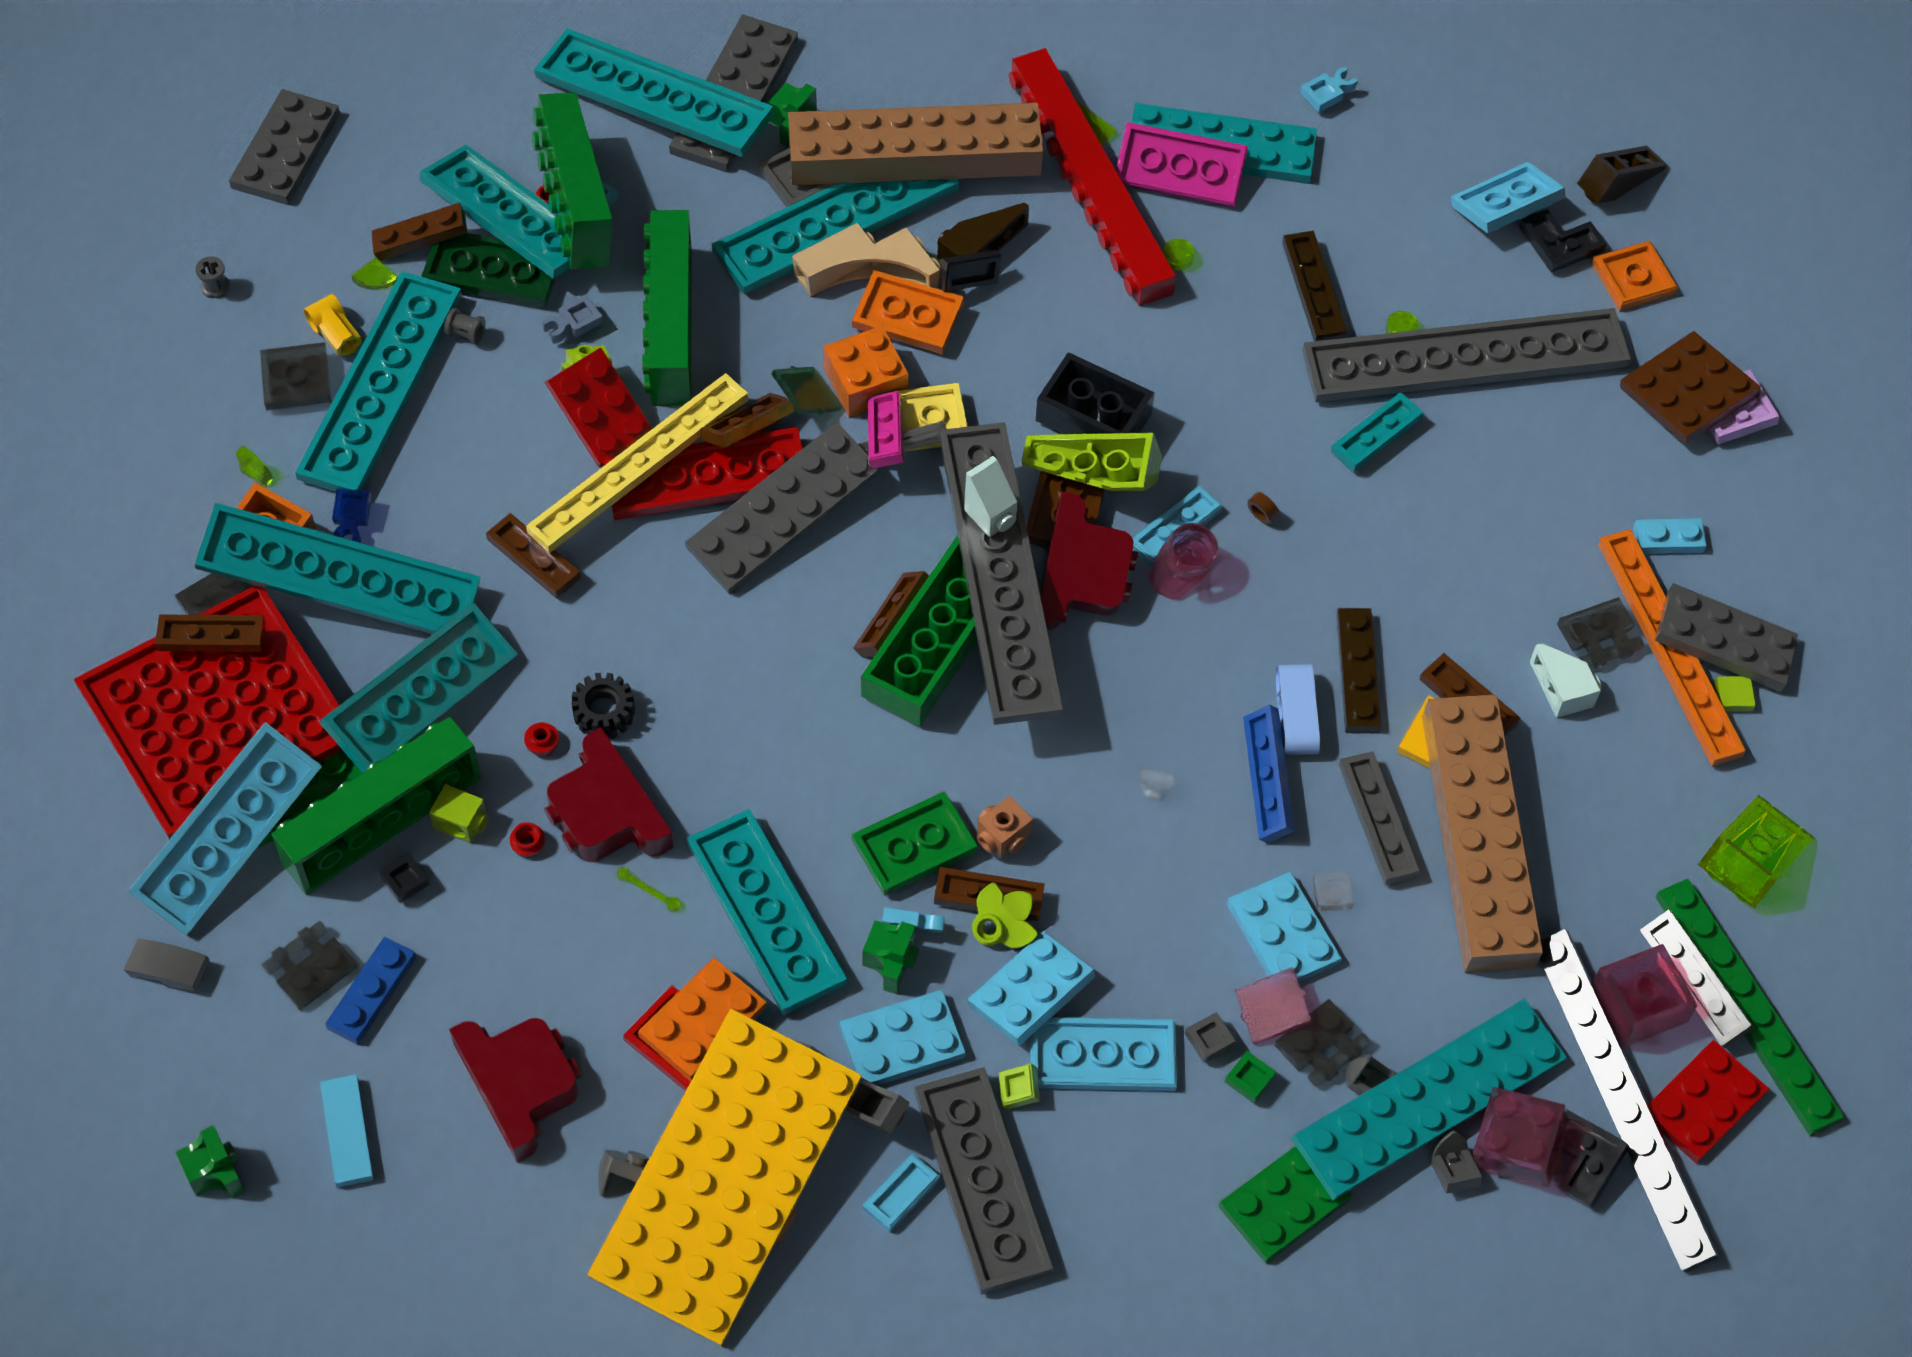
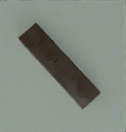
(1314, 286)
(1358, 670)

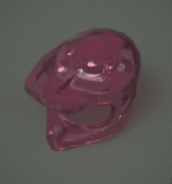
(1183, 560)

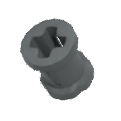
(209, 280)
(464, 326)

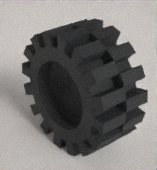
(603, 688)

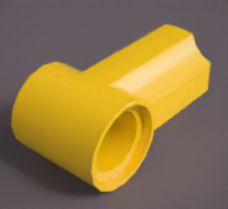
(330, 319)

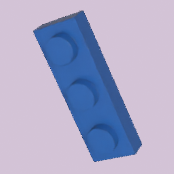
(370, 990)

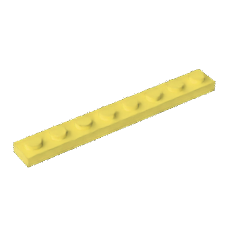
(635, 463)

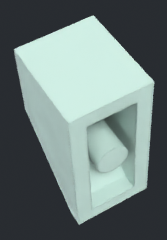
(990, 497)
(1565, 680)

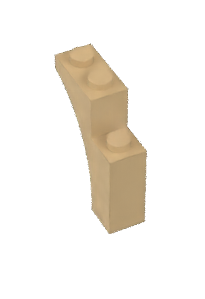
(855, 255)

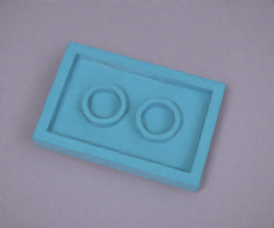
(1508, 197)
(1283, 928)
(1031, 988)
(902, 1039)

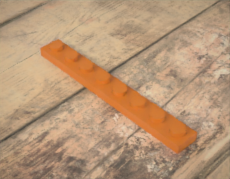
(1680, 669)

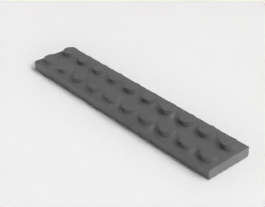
(1465, 355)
(1002, 587)

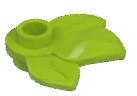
(1007, 913)

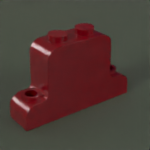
(1084, 565)
(605, 805)
(518, 1077)

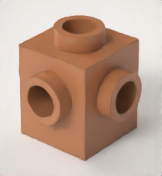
(1004, 827)

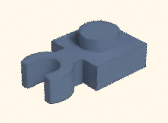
(573, 317)

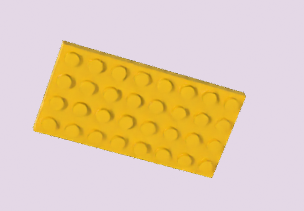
(725, 1177)

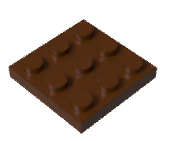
(1690, 387)

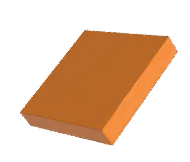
(1634, 275)

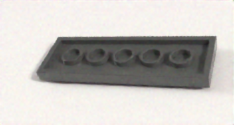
(747, 66)
(782, 508)
(983, 1181)

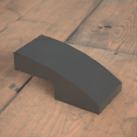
(168, 963)

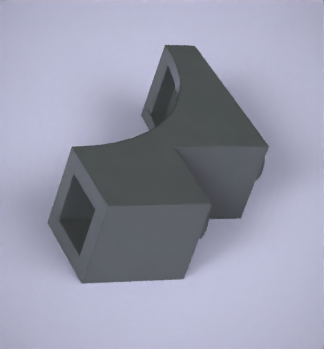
(874, 1105)

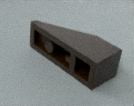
(1619, 172)
(983, 232)

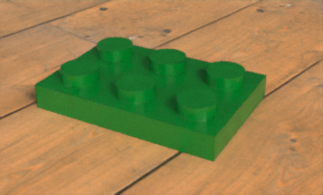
(914, 843)
(1280, 1205)

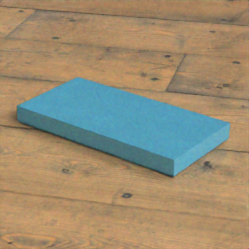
(1105, 1054)

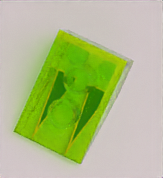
(1755, 851)

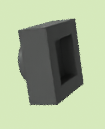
(1210, 1037)

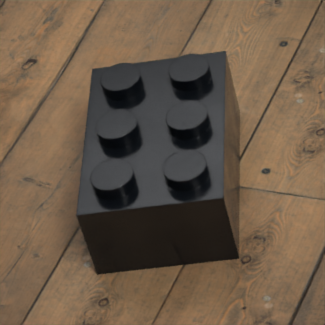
(1092, 400)

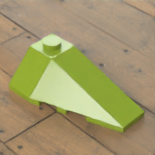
(1099, 460)

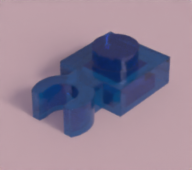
(351, 511)

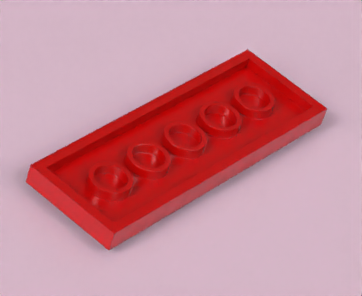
(709, 474)

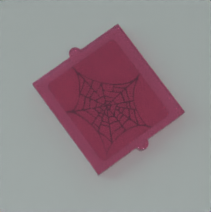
(1273, 1005)

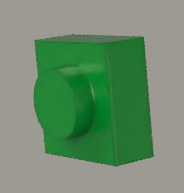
(1250, 1077)

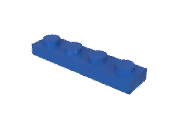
(1268, 774)

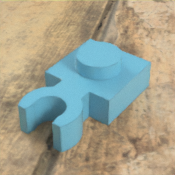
(1326, 91)
(924, 922)

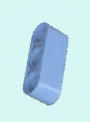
(1298, 709)

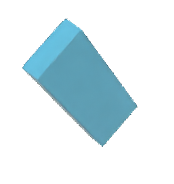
(1195, 507)
(346, 1131)

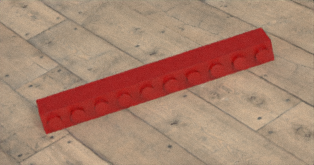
(1093, 179)

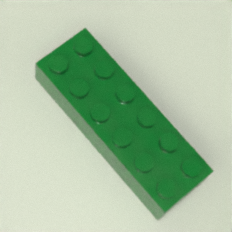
(572, 181)
(667, 307)
(924, 644)
(375, 805)

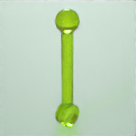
(672, 903)

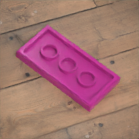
(1181, 164)

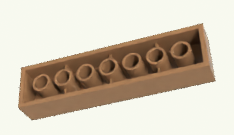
(915, 143)
(1481, 834)

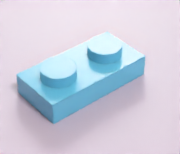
(1670, 536)

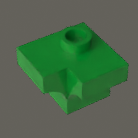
(791, 100)
(890, 952)
(209, 1164)

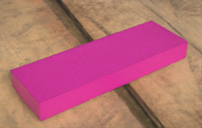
(885, 430)

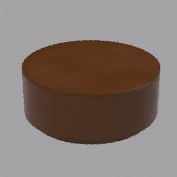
(1263, 508)

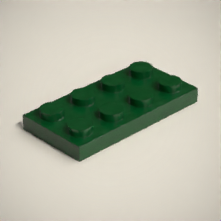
(488, 269)

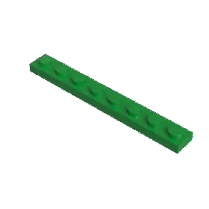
(1769, 1037)

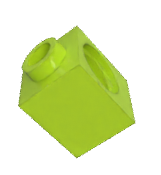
(458, 814)

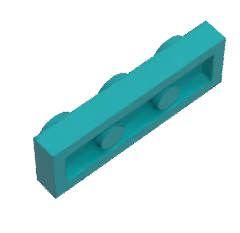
(1376, 432)

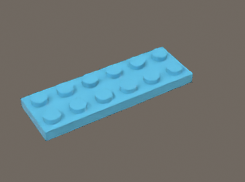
(225, 828)

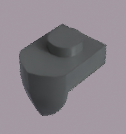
(1366, 1073)
(622, 1164)
(1455, 1164)

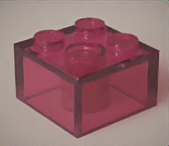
(1644, 995)
(1520, 1137)

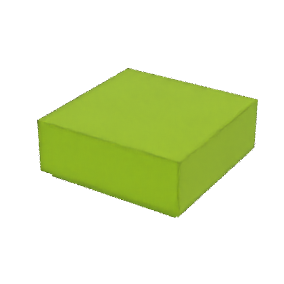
(1735, 693)
(1019, 1086)

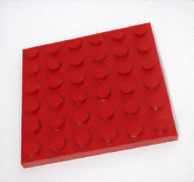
(191, 713)

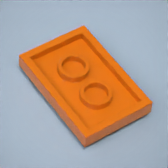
(908, 311)
(692, 1018)

